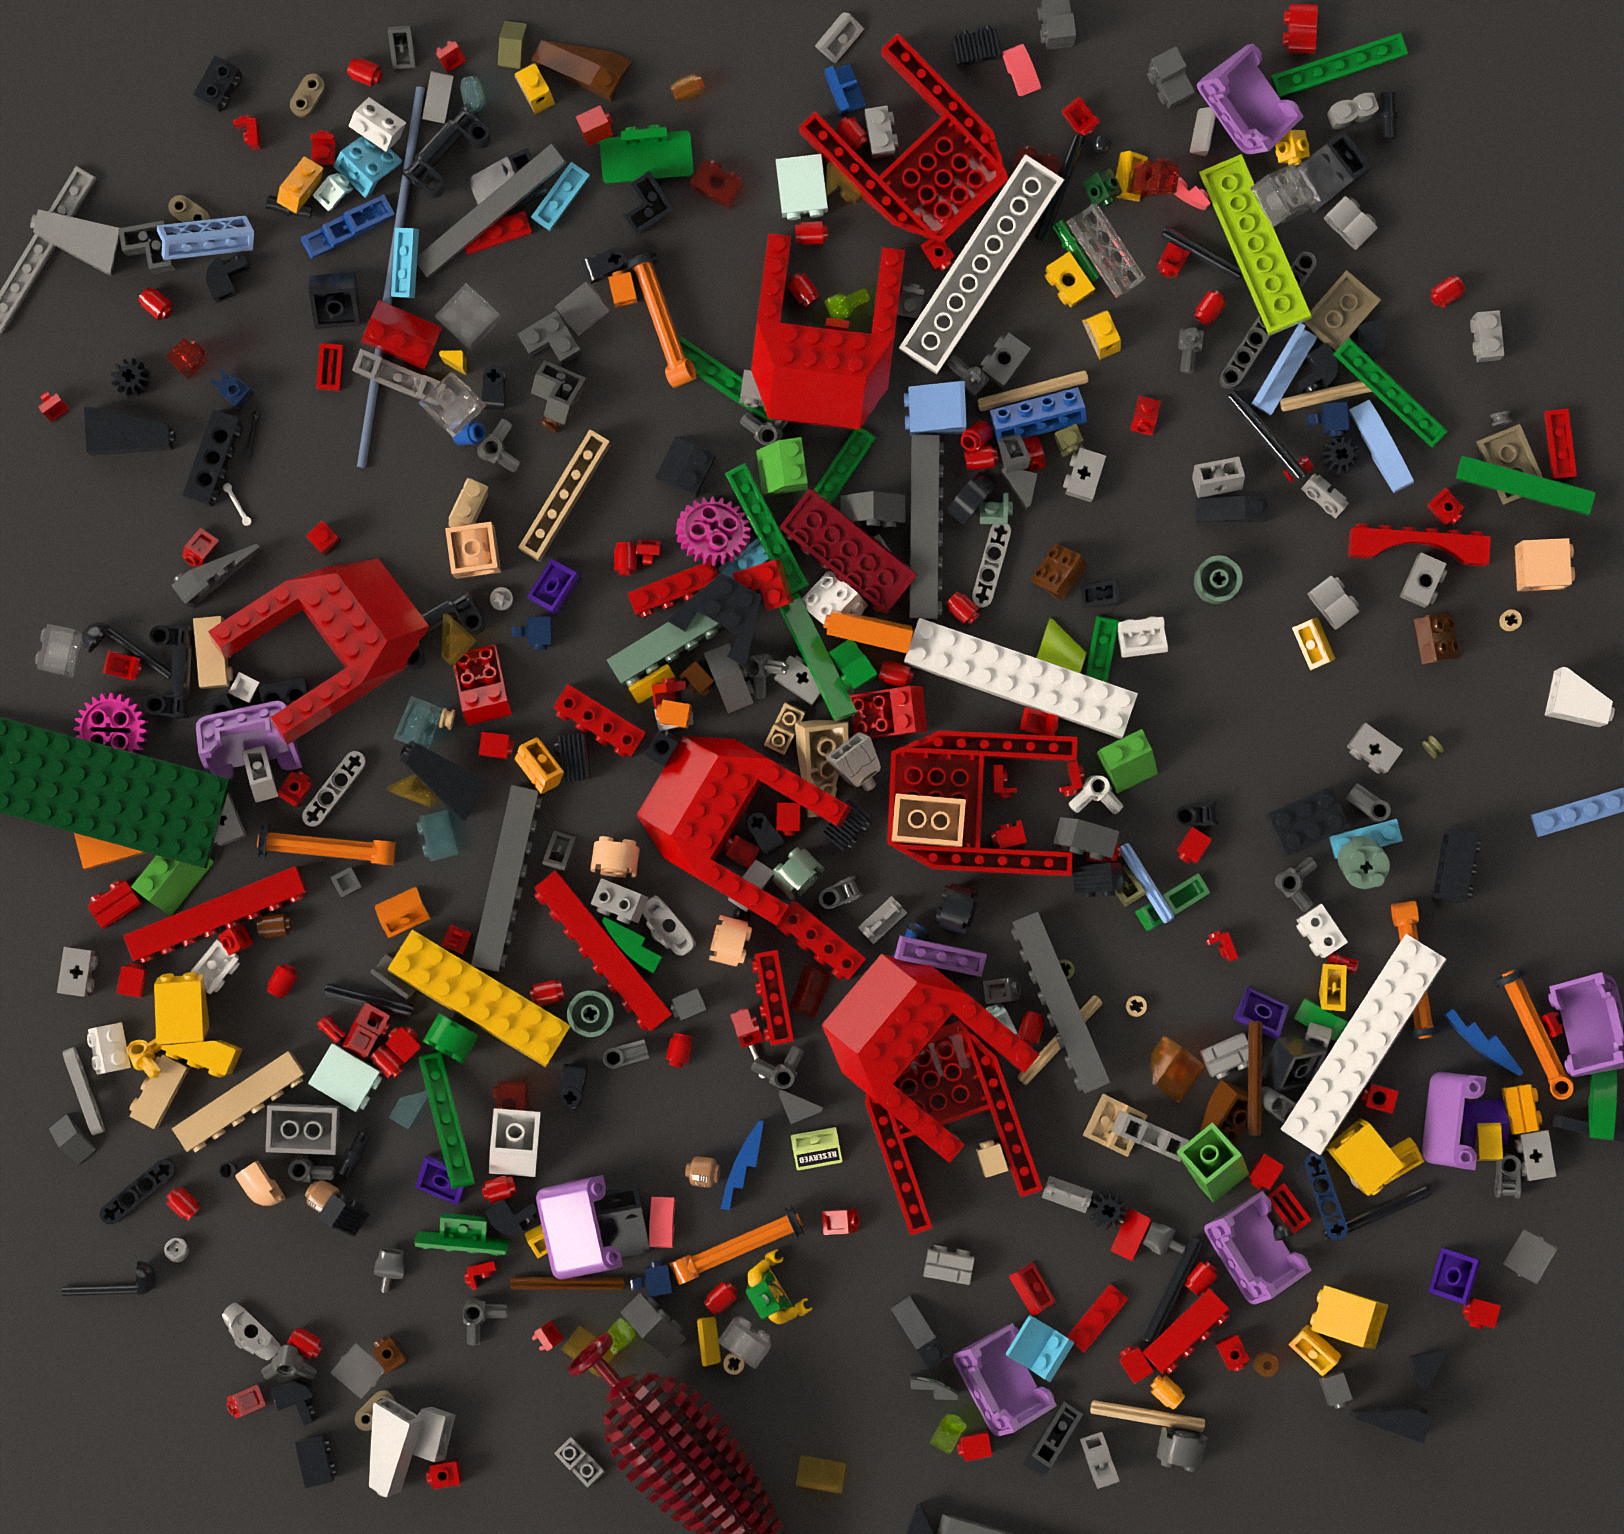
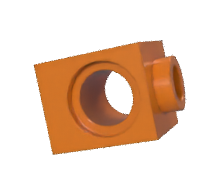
(622, 288)
(674, 713)

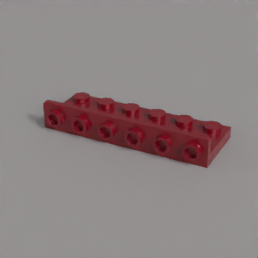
(847, 551)

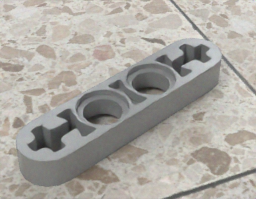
(994, 565)
(331, 786)
(83, 1091)

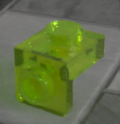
(622, 1335)
(948, 1433)

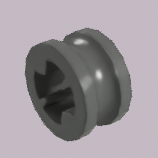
(1501, 418)

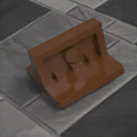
(1059, 571)
(1436, 638)

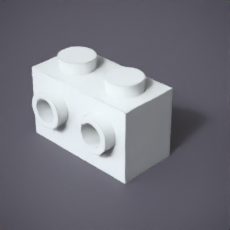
(377, 124)
(1321, 931)

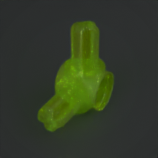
(841, 306)

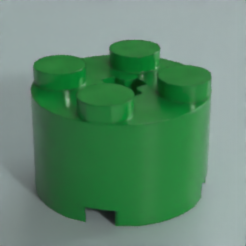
(450, 1038)

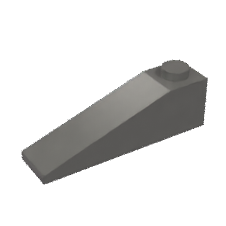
(203, 580)

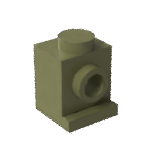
(1068, 440)

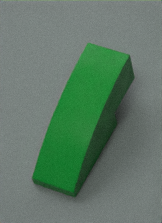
(1177, 900)
(632, 945)
(1602, 1104)

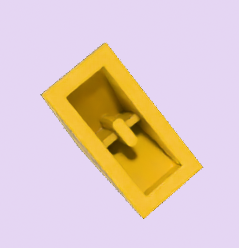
(1333, 987)
(1488, 1142)

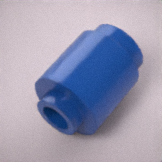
(471, 434)

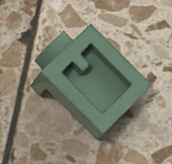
(996, 512)

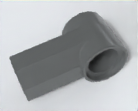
(1366, 802)
(628, 1053)

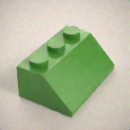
(168, 882)

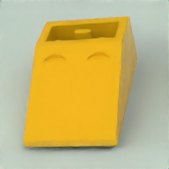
(215, 1055)

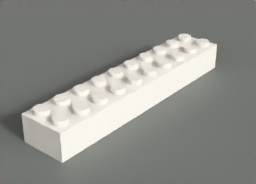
(981, 264)
(1020, 678)
(1363, 1044)

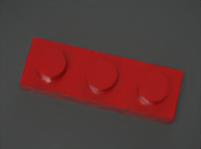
(501, 232)
(1560, 444)
(1097, 1317)

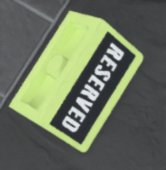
(816, 1148)

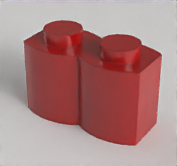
(1301, 28)

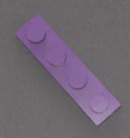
(940, 956)

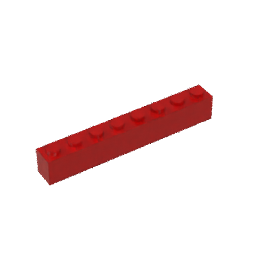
(214, 914)
(603, 951)

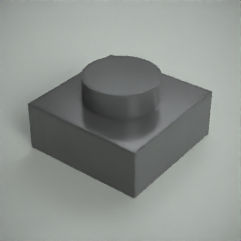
(346, 882)

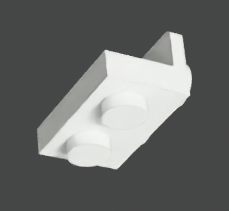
(1142, 636)
(215, 966)
(108, 1048)

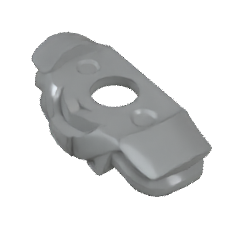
(679, 940)
(262, 1345)

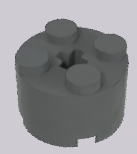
(1181, 1449)

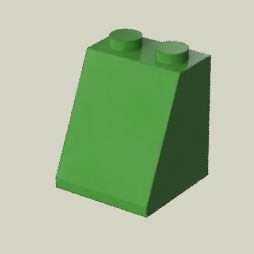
(782, 467)
(1128, 761)
(1213, 1162)

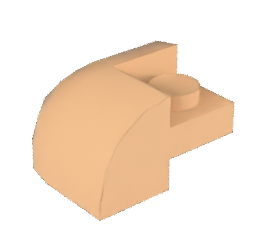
(259, 1186)

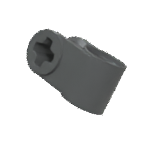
(841, 893)
(1276, 1104)
(1508, 1178)

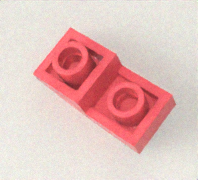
(1022, 70)
(1194, 197)
(661, 1222)

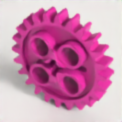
(713, 531)
(112, 709)

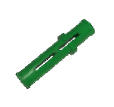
(1073, 246)

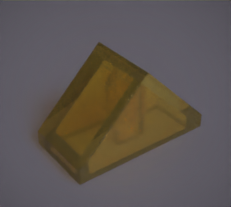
(454, 640)

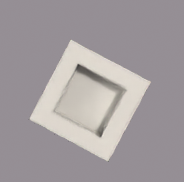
(244, 687)

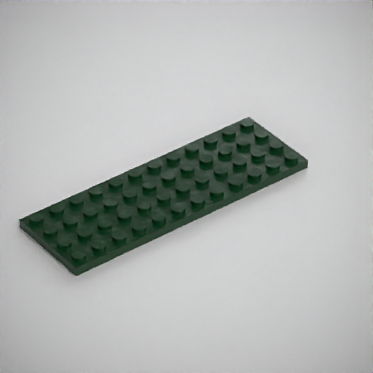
(109, 793)

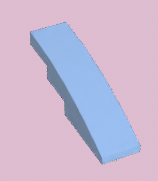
(1381, 446)

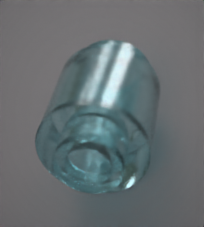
(472, 93)

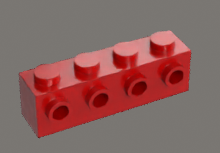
(671, 589)
(600, 721)
(821, 940)
(774, 997)
(1186, 1332)

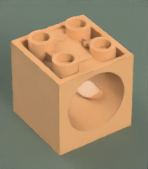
(473, 550)
(1544, 564)

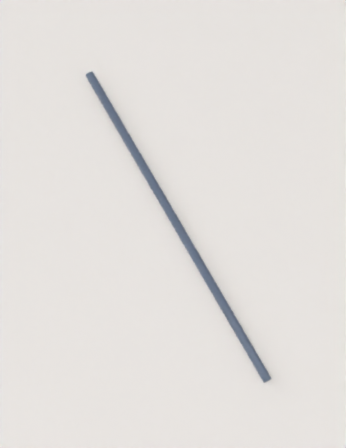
(399, 223)

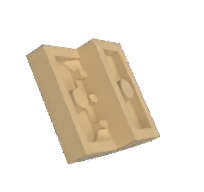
(1102, 1122)

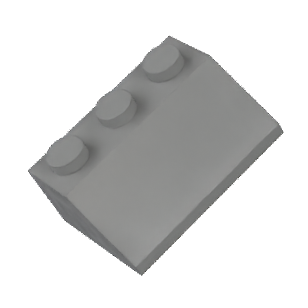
(302, 1128)

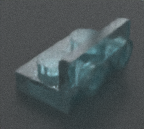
(418, 722)
(438, 835)

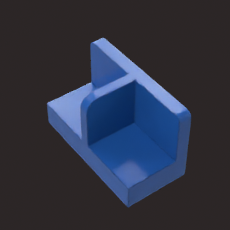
(844, 89)

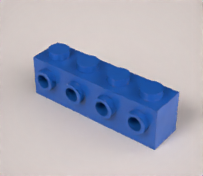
(1039, 415)

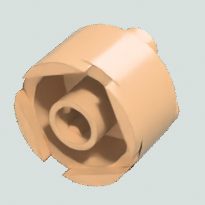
(615, 858)
(729, 941)

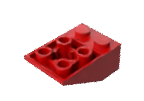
(482, 685)
(889, 712)

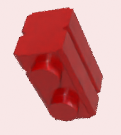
(115, 903)

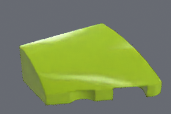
(1060, 648)

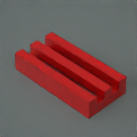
(329, 386)
(1300, 1224)

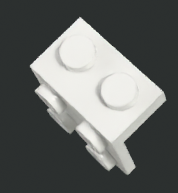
(832, 594)

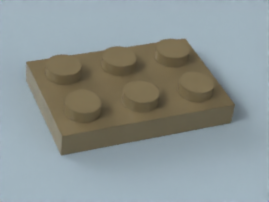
(1341, 311)
(1510, 451)

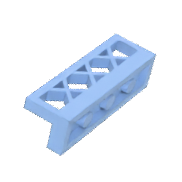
(207, 240)
(1284, 370)

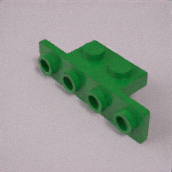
(462, 1234)

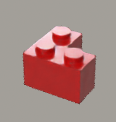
(770, 580)

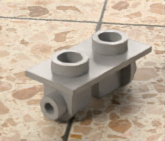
(1332, 502)
(882, 920)
(1067, 1194)

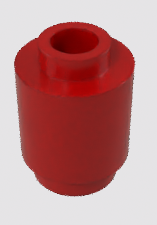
(364, 71)
(852, 133)
(811, 233)
(803, 290)
(1447, 291)
(156, 303)
(1210, 307)
(976, 436)
(981, 458)
(625, 558)
(963, 608)
(895, 673)
(282, 980)
(547, 993)
(1031, 1028)
(679, 1050)
(387, 1062)
(499, 1188)
(182, 1203)
(1201, 1278)
(721, 1298)
(306, 1343)

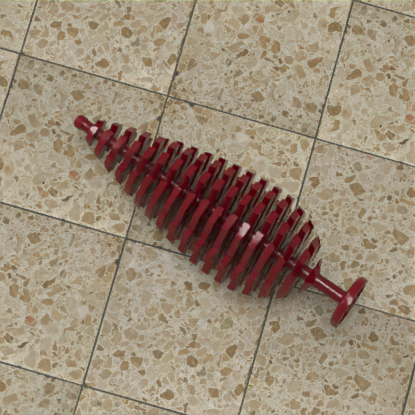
(678, 1450)

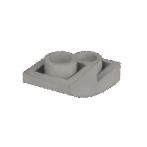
(437, 97)
(759, 876)
(580, 1462)

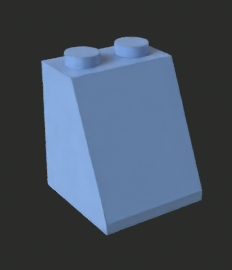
(936, 409)

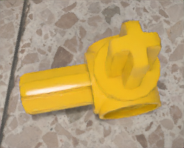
(143, 1056)

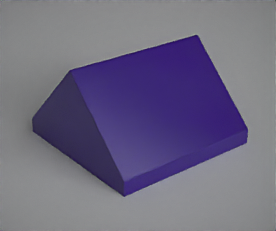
(554, 587)
(1260, 1007)
(1483, 1112)
(435, 1180)
(1454, 1276)

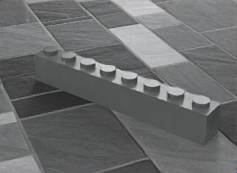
(924, 526)
(506, 878)
(1061, 1003)

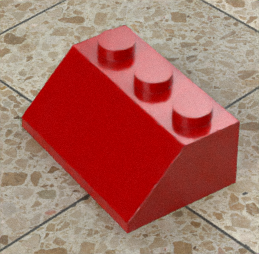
(401, 334)

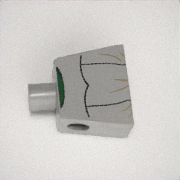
(856, 761)

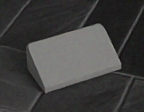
(839, 37)
(1203, 131)

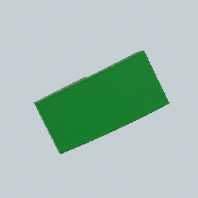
(1312, 1013)

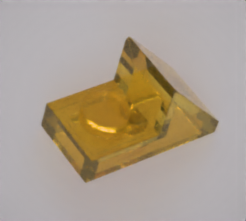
(837, 181)
(405, 789)

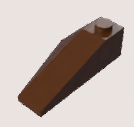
(588, 67)
(1228, 1110)

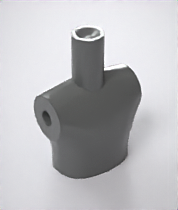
(1160, 1238)
(389, 1266)

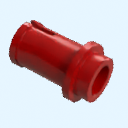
(1305, 463)
(1336, 959)
(330, 1027)

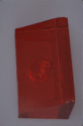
(810, 991)

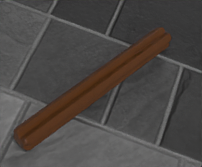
(1255, 1032)
(574, 1283)

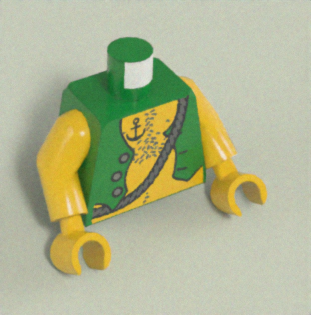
(768, 1294)

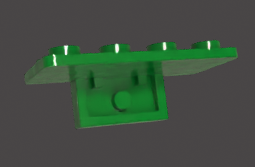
(646, 150)

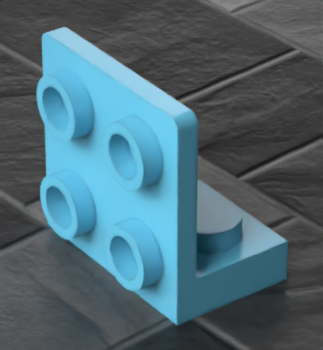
(365, 164)
(1039, 1348)

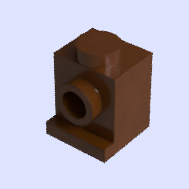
(697, 679)
(397, 1355)

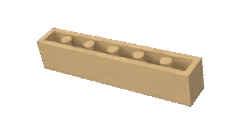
(564, 495)
(239, 1101)

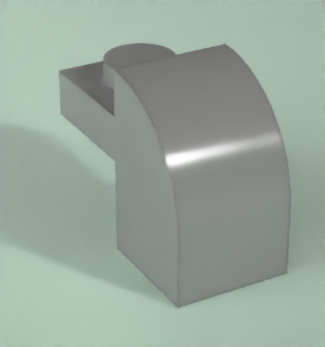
(1099, 1460)

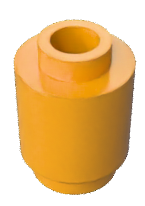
(1167, 1391)

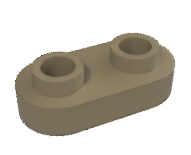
(308, 95)
(188, 212)
(367, 1409)

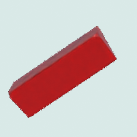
(1130, 1234)
(1032, 1289)

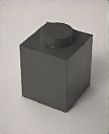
(688, 1004)
(1336, 1389)

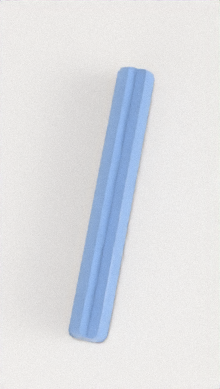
(1146, 882)

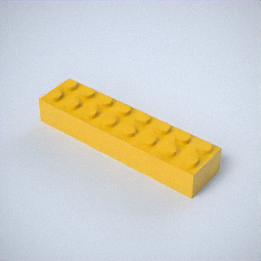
(478, 998)

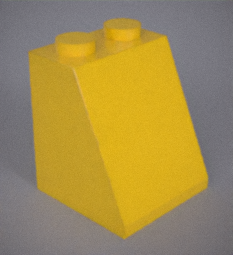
(181, 1008)
(1365, 1157)
(1348, 1317)

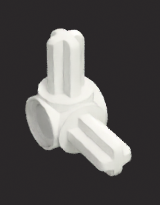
(1088, 794)

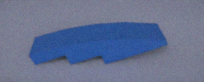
(347, 227)
(1490, 1047)
(747, 1157)

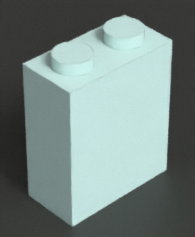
(801, 186)
(346, 1078)

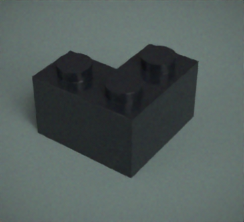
(652, 203)

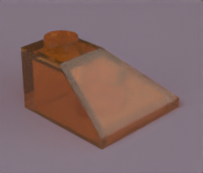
(1174, 1068)

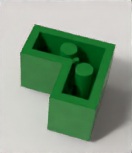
(853, 665)

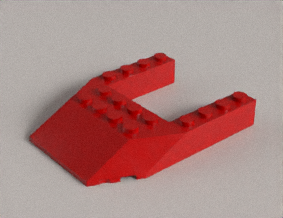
(937, 177)
(816, 371)
(359, 617)
(952, 767)
(702, 801)
(891, 1021)
(951, 1082)

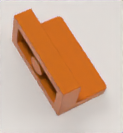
(402, 912)

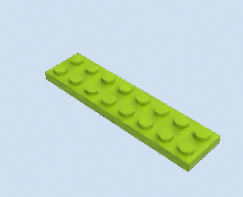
(1255, 245)

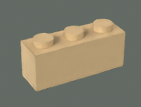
(211, 665)
(159, 1092)

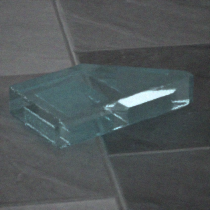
(408, 1109)

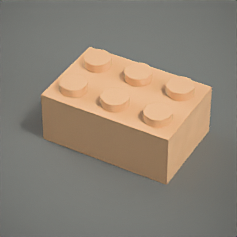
(928, 820)

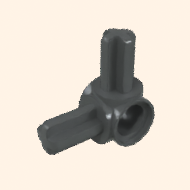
(1189, 343)
(974, 377)
(761, 429)
(496, 440)
(759, 668)
(1295, 890)
(789, 1066)
(311, 1171)
(474, 1322)
(288, 1363)

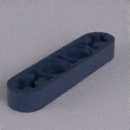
(1322, 1197)

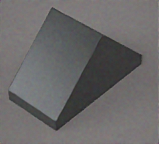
(402, 47)
(1013, 453)
(1022, 484)
(559, 851)
(797, 1107)
(71, 1139)

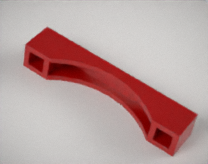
(1466, 549)

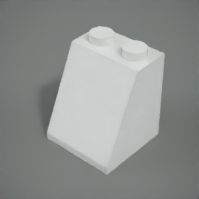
(1577, 700)
(514, 1142)

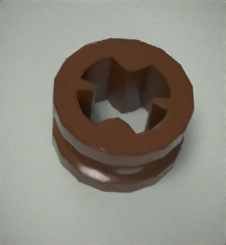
(550, 424)

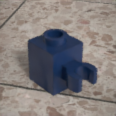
(232, 389)
(1333, 417)
(538, 632)
(657, 1279)

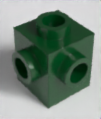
(1102, 187)

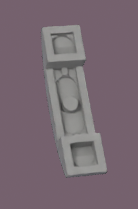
(393, 375)

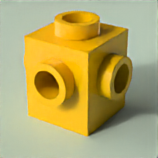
(1293, 147)

